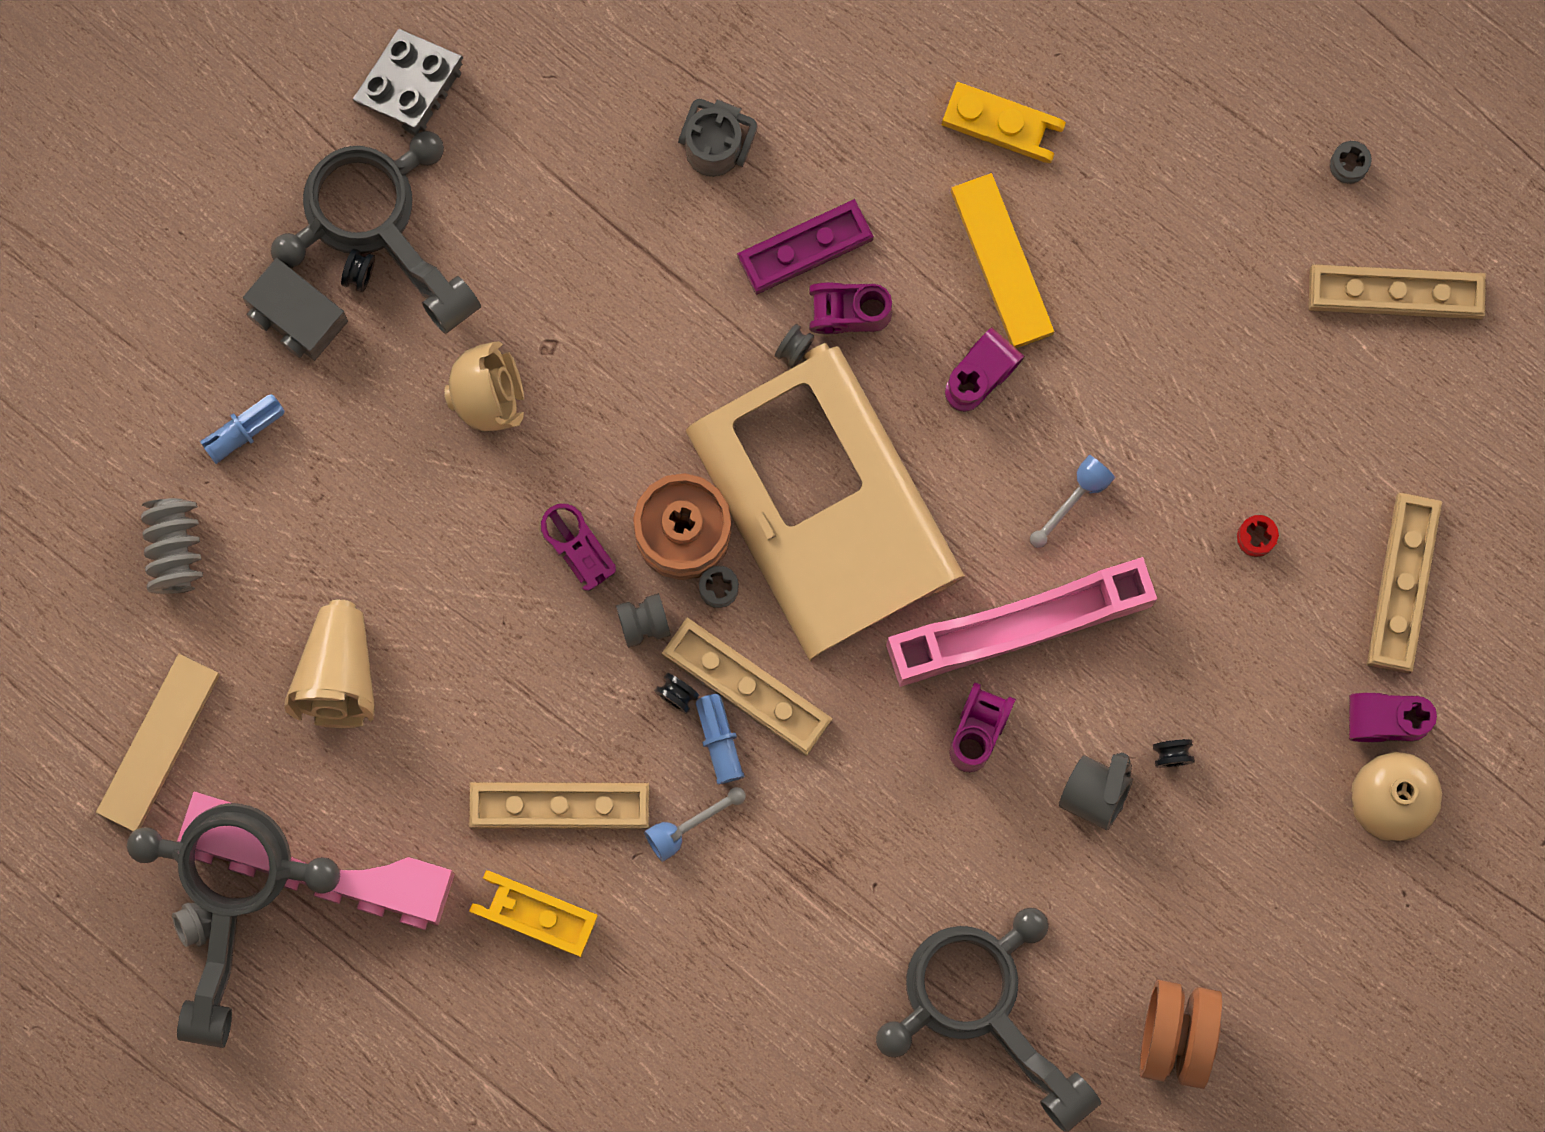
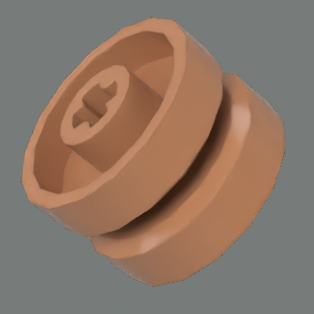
(675, 501)
(1188, 1035)

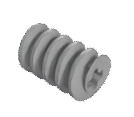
(170, 545)

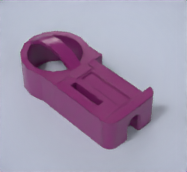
(583, 552)

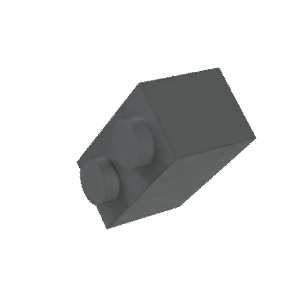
(294, 310)

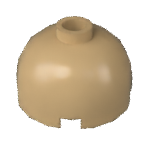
(485, 388)
(1378, 802)

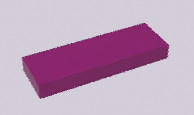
(805, 246)

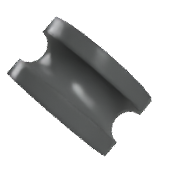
(1359, 172)
(794, 346)
(709, 596)

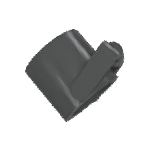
(715, 136)
(1098, 790)

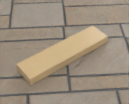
(1397, 291)
(1404, 583)
(746, 686)
(158, 743)
(559, 806)

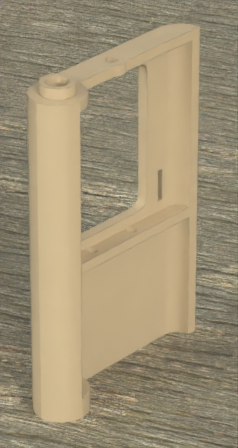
(853, 557)

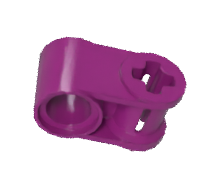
(845, 308)
(985, 366)
(1381, 717)
(981, 721)

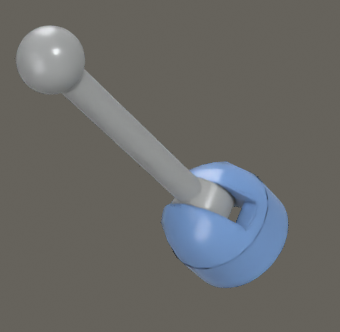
(1092, 478)
(667, 838)

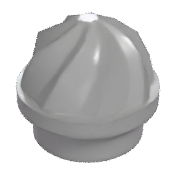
(192, 924)

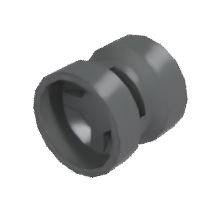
(646, 619)

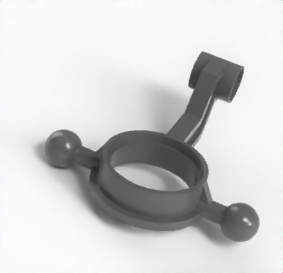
(446, 301)
(204, 1019)
(1067, 1098)

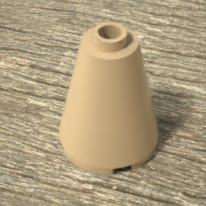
(334, 670)

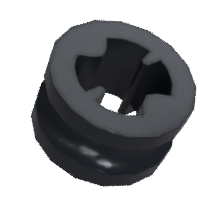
(358, 270)
(677, 693)
(1173, 753)

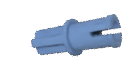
(242, 428)
(719, 739)

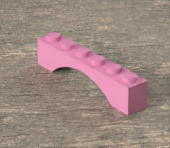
(1024, 623)
(404, 887)

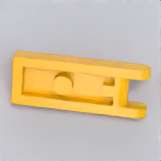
(1000, 121)
(537, 915)

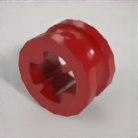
(1244, 538)

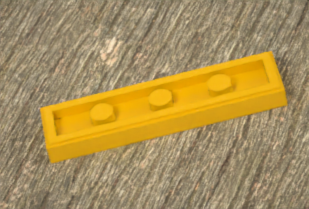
(1002, 261)

